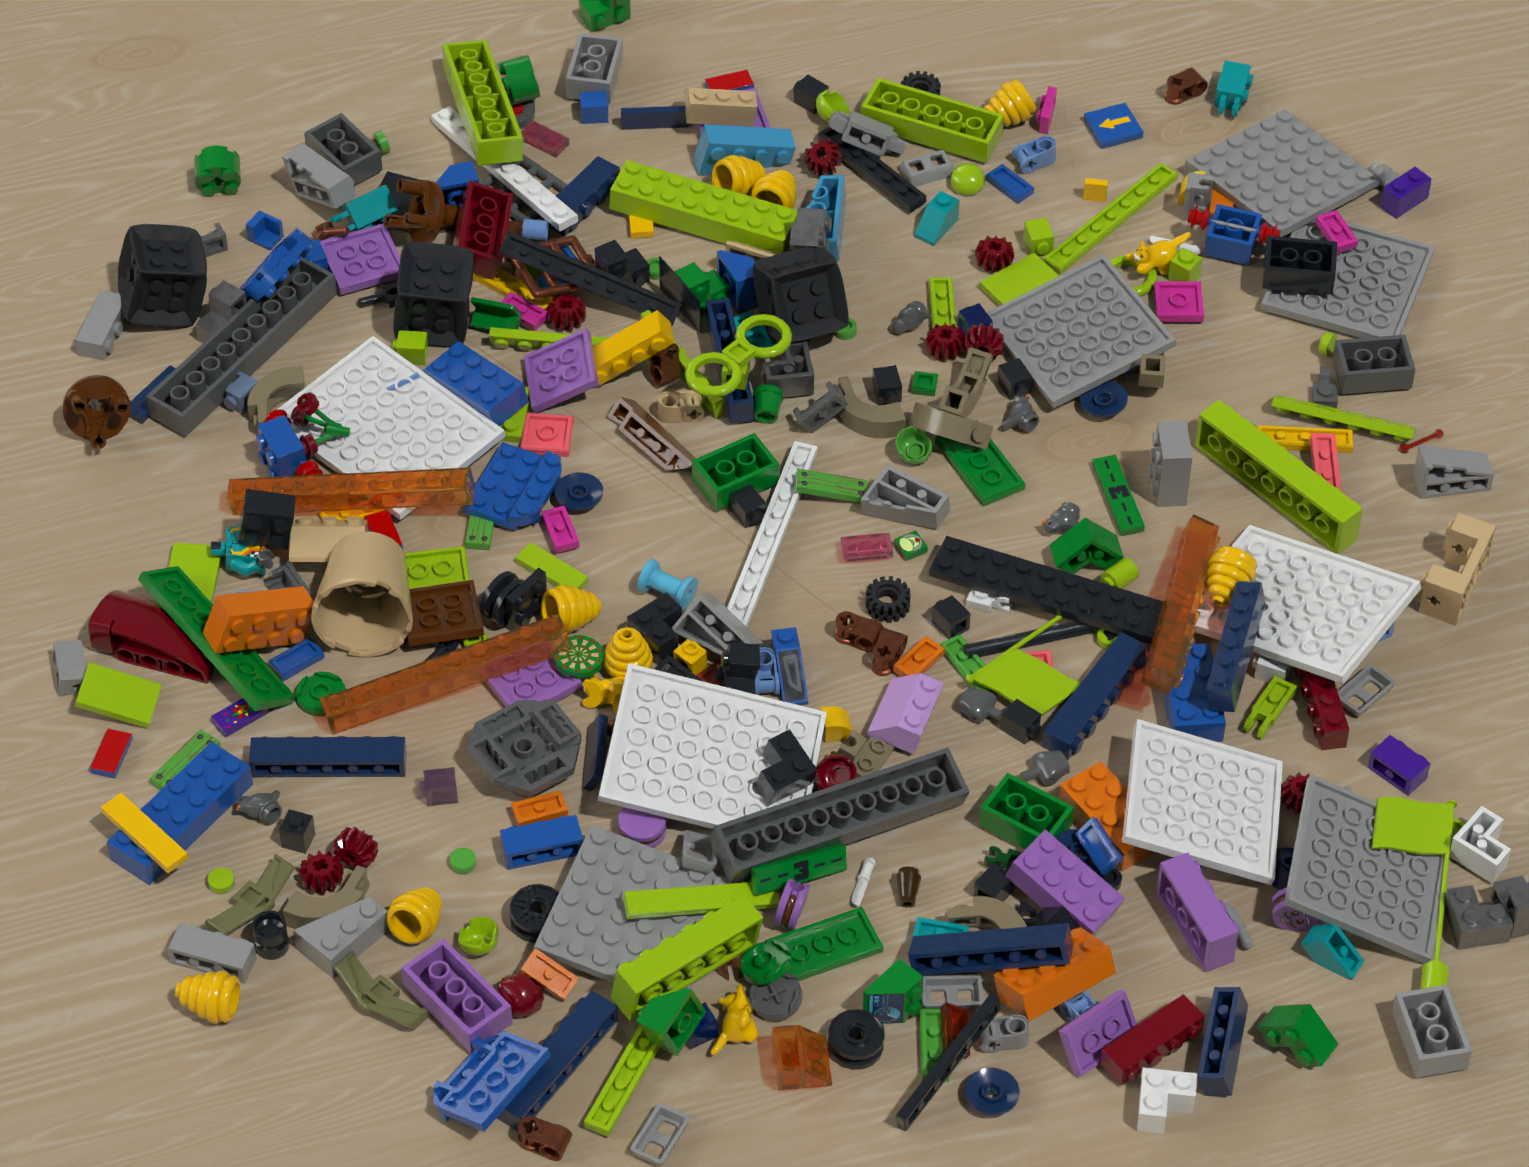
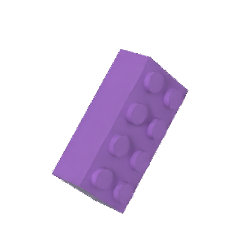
(1059, 878)
(1197, 912)
(456, 994)

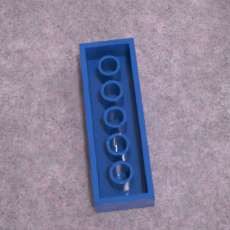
(186, 807)

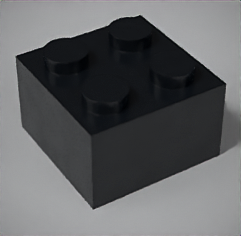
(266, 519)

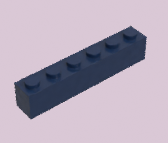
(722, 333)
(1235, 646)
(1095, 695)
(328, 756)
(991, 949)
(568, 1049)

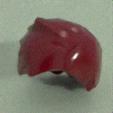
(834, 770)
(522, 994)

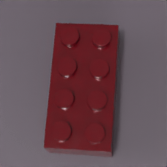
(483, 225)

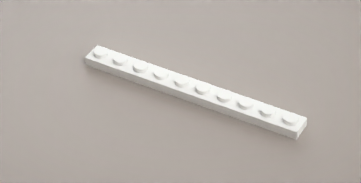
(511, 175)
(770, 534)

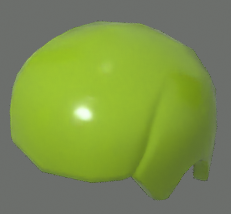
(830, 102)
(967, 179)
(479, 936)

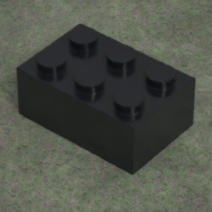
(1299, 265)

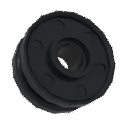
(494, 598)
(526, 902)
(856, 1025)

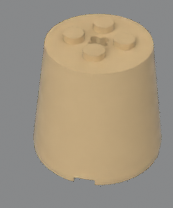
(364, 596)

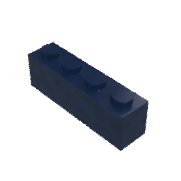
(588, 190)
(1222, 1041)

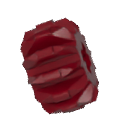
(820, 150)
(994, 254)
(566, 312)
(984, 339)
(945, 341)
(1293, 792)
(355, 847)
(321, 872)

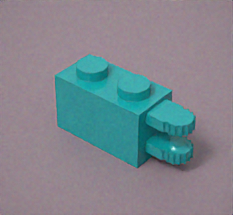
(1233, 86)
(367, 209)

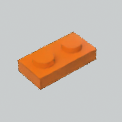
(919, 658)
(539, 808)
(549, 974)

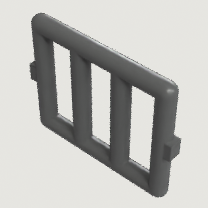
(533, 169)

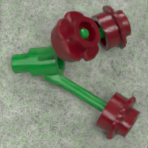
(301, 415)

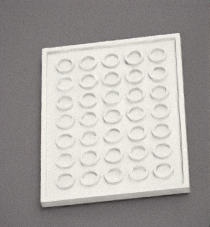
(396, 429)
(1318, 605)
(697, 747)

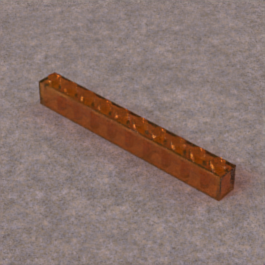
(363, 489)
(1180, 606)
(445, 674)

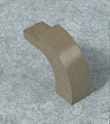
(1151, 371)
(969, 385)
(273, 390)
(868, 419)
(950, 426)
(305, 909)
(987, 913)

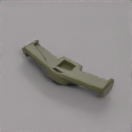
(253, 898)
(378, 994)

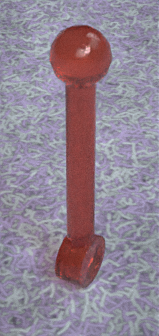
(1404, 448)

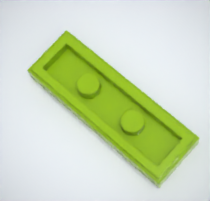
(942, 301)
(556, 570)

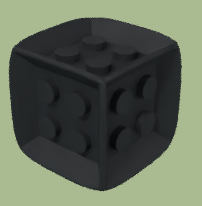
(162, 275)
(803, 291)
(434, 292)

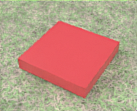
(547, 433)

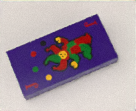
(236, 717)

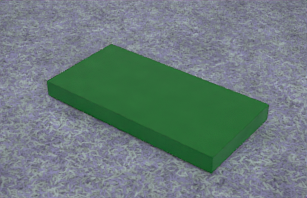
(983, 470)
(830, 943)

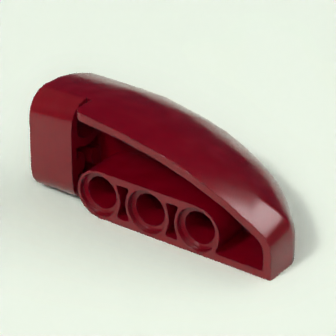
(146, 637)

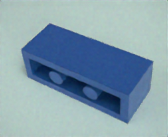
(541, 842)

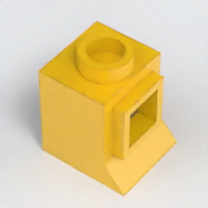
(691, 654)

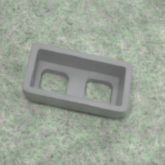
(930, 173)
(1355, 688)
(696, 861)
(951, 985)
(650, 1135)

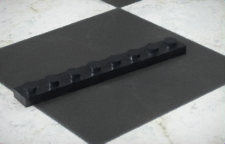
(587, 276)

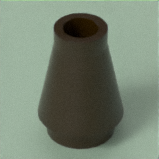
(908, 883)

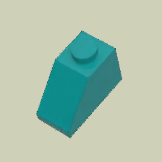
(938, 218)
(1332, 950)

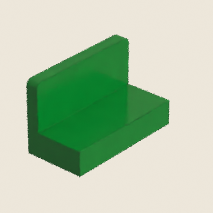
(494, 314)

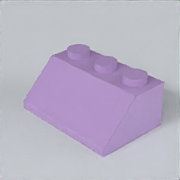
(905, 711)

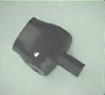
(978, 705)
(1047, 766)

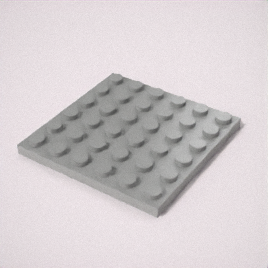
(1283, 172)
(1371, 285)
(1080, 330)
(1368, 892)
(589, 916)

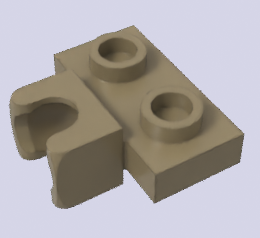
(866, 756)

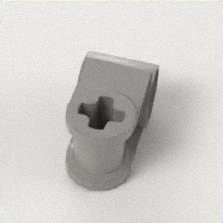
(1003, 1034)

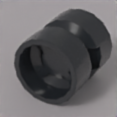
(270, 935)

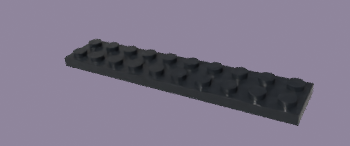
(1046, 589)

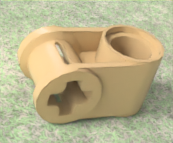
(678, 407)

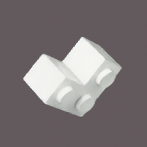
(1478, 845)
(1161, 1093)

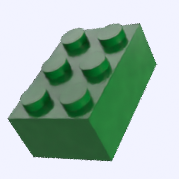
(733, 468)
(1023, 812)

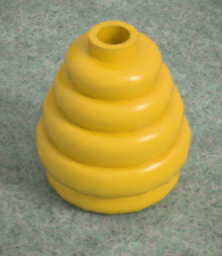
(1013, 102)
(737, 174)
(777, 188)
(1227, 568)
(573, 605)
(624, 648)
(415, 915)
(210, 995)

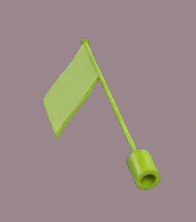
(1030, 679)
(1419, 830)

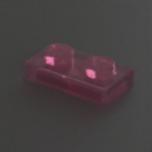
(544, 139)
(866, 547)

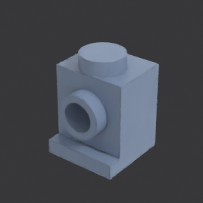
(238, 392)

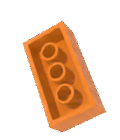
(259, 619)
(1102, 796)
(1042, 988)

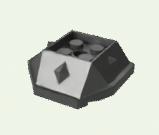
(526, 746)

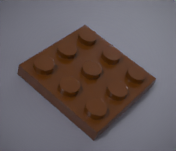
(445, 613)

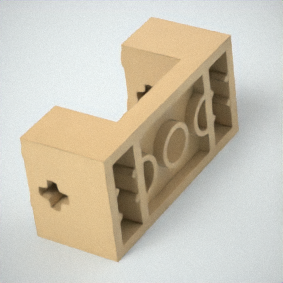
(1448, 591)

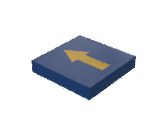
(1113, 125)

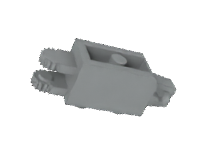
(866, 133)

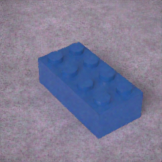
(479, 383)
(1188, 704)

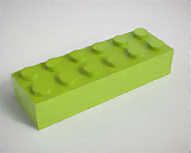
(934, 120)
(687, 956)

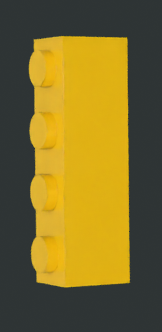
(632, 346)

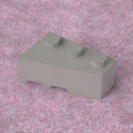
(318, 178)
(1451, 472)

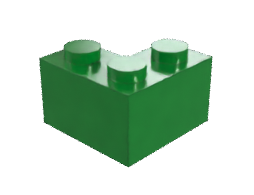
(603, 13)
(704, 285)
(1086, 544)
(1301, 1031)

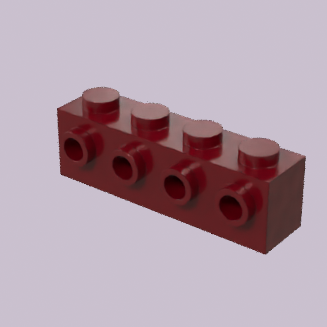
(1324, 709)
(1152, 1040)

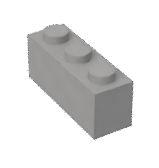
(101, 327)
(211, 952)

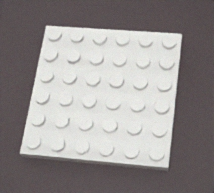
(1203, 801)

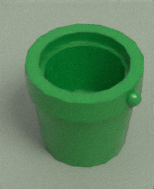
(767, 403)

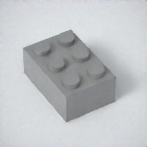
(594, 65)
(1170, 464)
(1431, 1031)

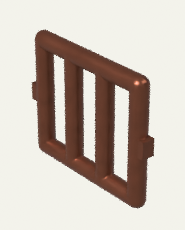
(555, 288)

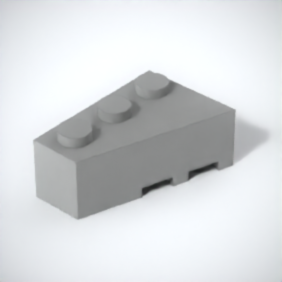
(905, 500)
(713, 625)
(341, 932)

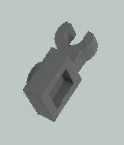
(1324, 391)

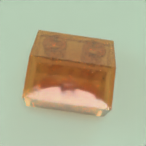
(800, 1058)

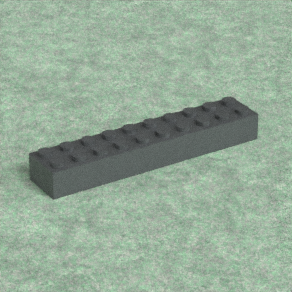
(240, 345)
(840, 813)

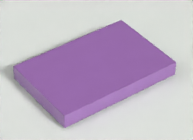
(1095, 1030)

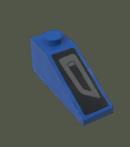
(789, 665)

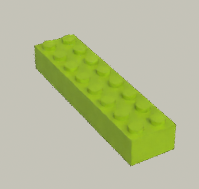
(482, 102)
(701, 208)
(1278, 477)

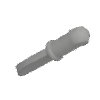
(1245, 940)

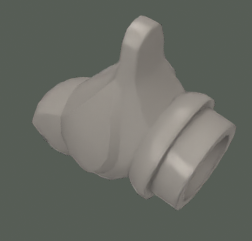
(1383, 173)

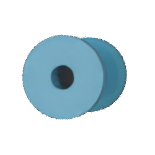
(654, 578)

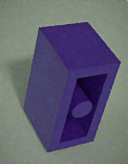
(1405, 192)
(1399, 765)

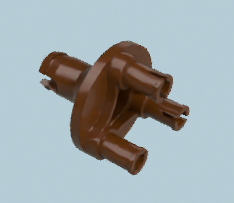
(425, 211)
(96, 408)

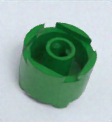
(519, 79)
(217, 171)

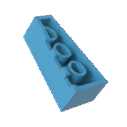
(766, 145)
(831, 195)

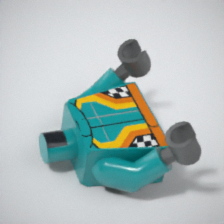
(242, 557)

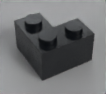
(625, 265)
(655, 625)
(739, 667)
(789, 768)

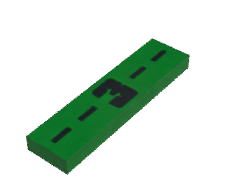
(1118, 495)
(799, 867)

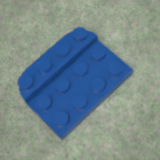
(275, 265)
(515, 487)
(488, 1079)

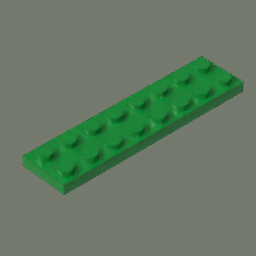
(190, 611)

